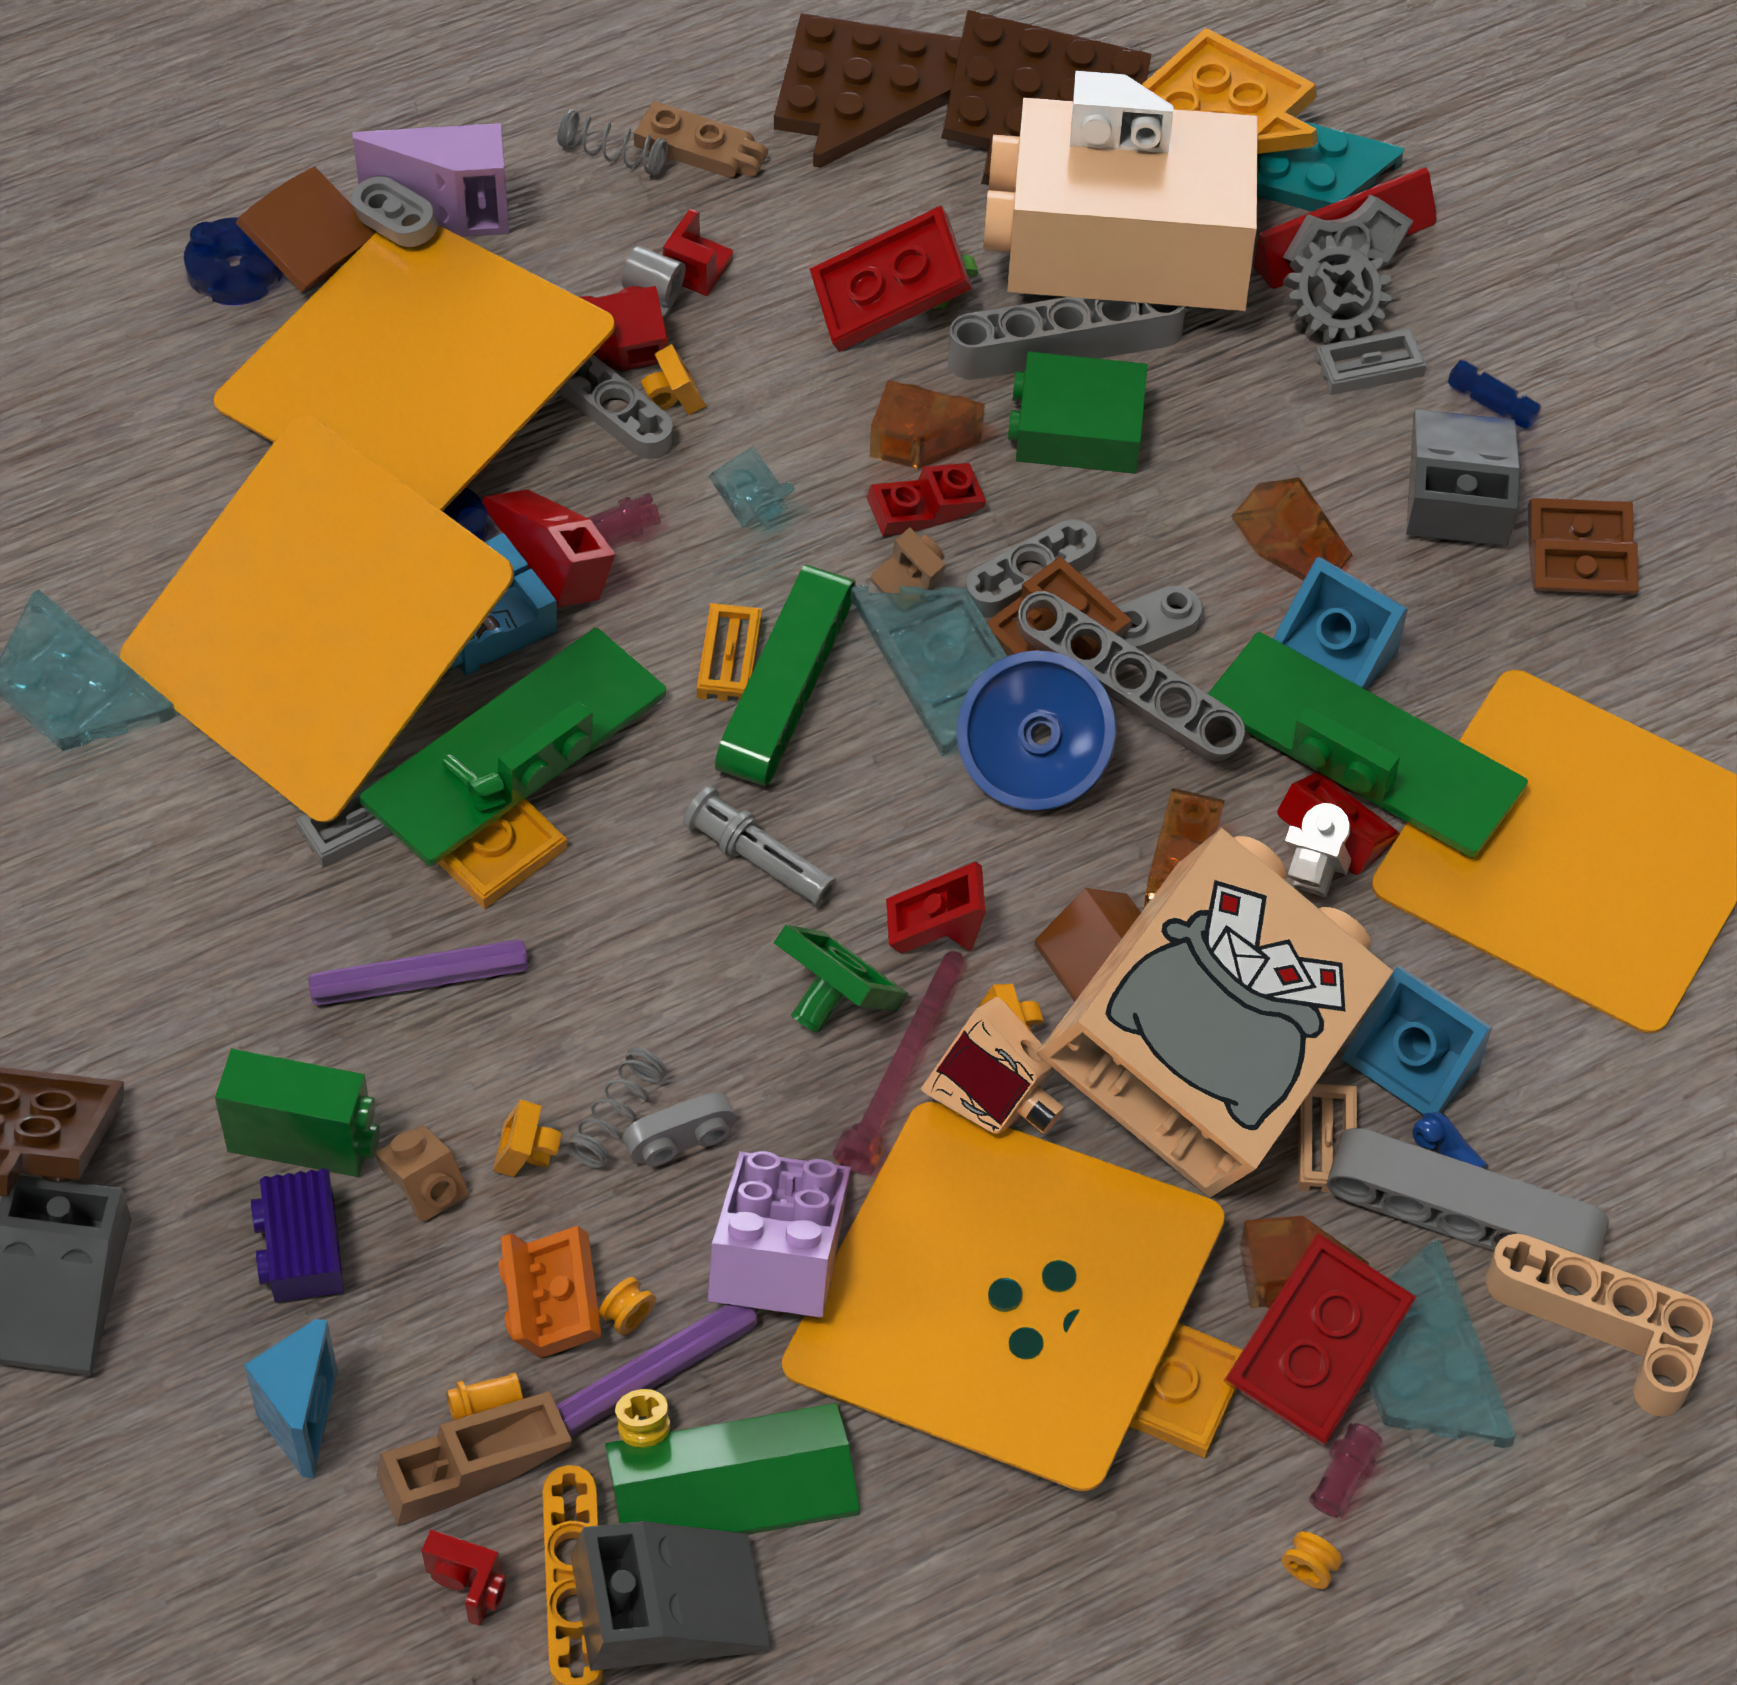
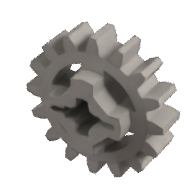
(1321, 280)

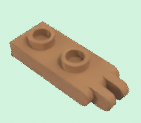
(701, 141)

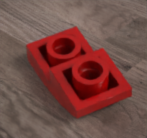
(934, 499)

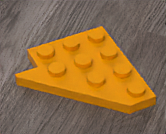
(1230, 79)

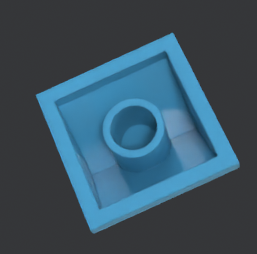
(1343, 624)
(1418, 1043)
(294, 1392)

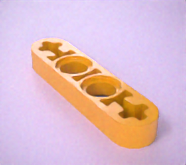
(560, 1576)

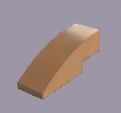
(471, 1456)

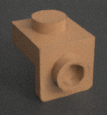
(913, 564)
(423, 1171)

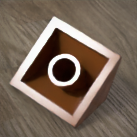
(1085, 936)

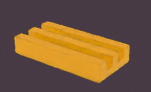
(725, 687)

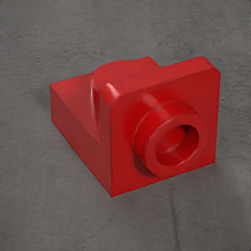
(461, 1564)

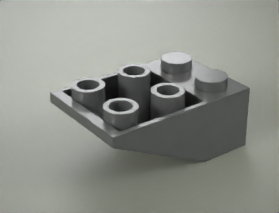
(1463, 477)
(58, 1271)
(666, 1594)

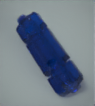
(1494, 394)

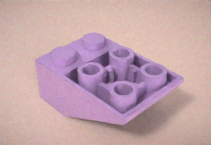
(449, 166)
(778, 1234)

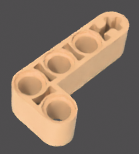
(1596, 1316)

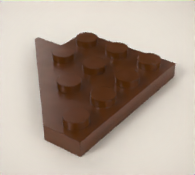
(1015, 60)
(860, 82)
(52, 1123)

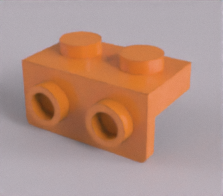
(550, 1291)

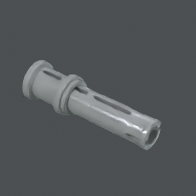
(740, 835)

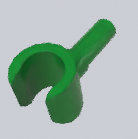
(483, 791)

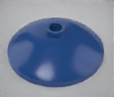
(1008, 707)

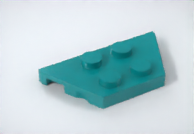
(1325, 173)

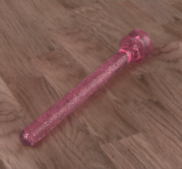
(861, 1144)

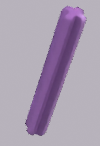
(418, 972)
(656, 1365)

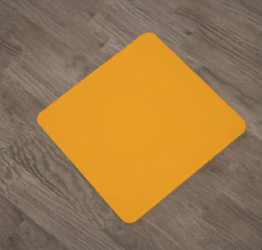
(420, 359)
(316, 617)
(1601, 869)
(912, 1280)

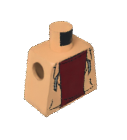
(995, 1073)

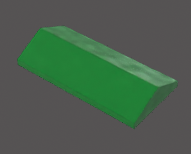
(740, 1474)

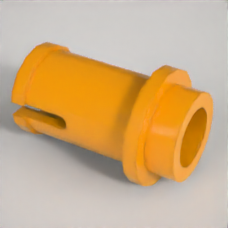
(483, 1395)

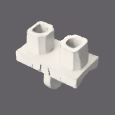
(1319, 848)

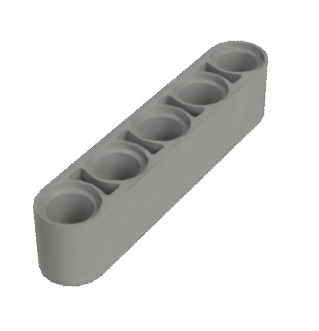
(1000, 338)
(1157, 678)
(1458, 1196)

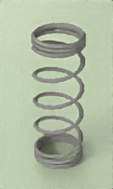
(564, 139)
(637, 1067)

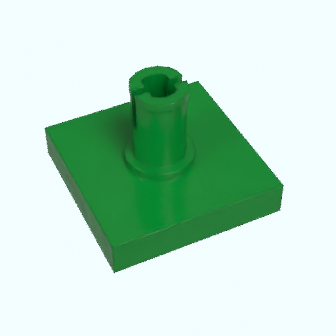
(838, 975)

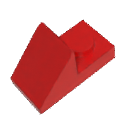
(938, 908)

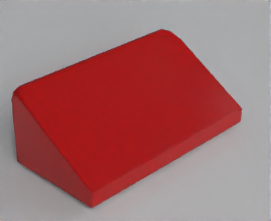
(1368, 832)

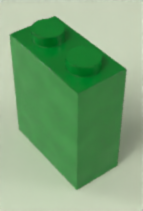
(1079, 412)
(296, 1113)

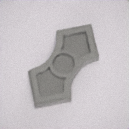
(1371, 224)

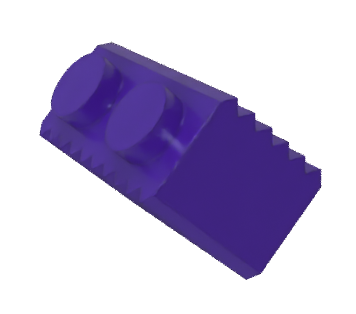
(299, 1235)

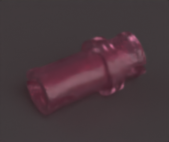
(627, 518)
(1350, 1462)

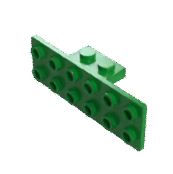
(521, 735)
(1368, 744)

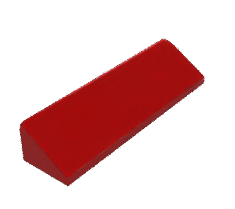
(1407, 194)

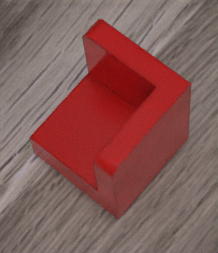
(703, 258)

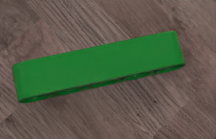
(785, 675)

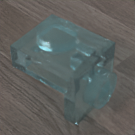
(750, 488)

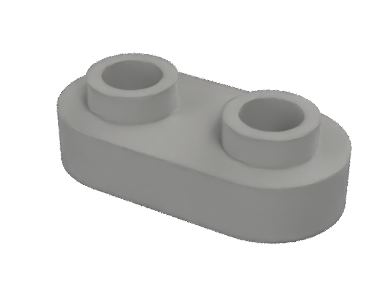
(394, 211)
(1158, 622)
(680, 1127)

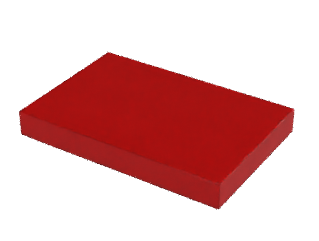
(890, 278)
(1319, 1339)

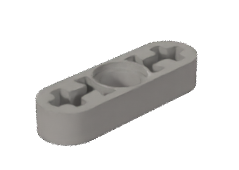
(620, 424)
(1039, 548)

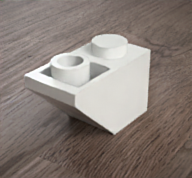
(1118, 114)

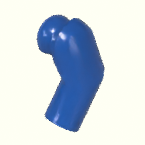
(1439, 1133)

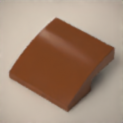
(306, 228)
(1582, 546)
(1073, 588)

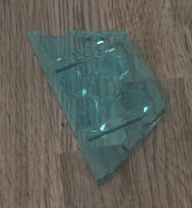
(934, 648)
(72, 681)
(1434, 1363)

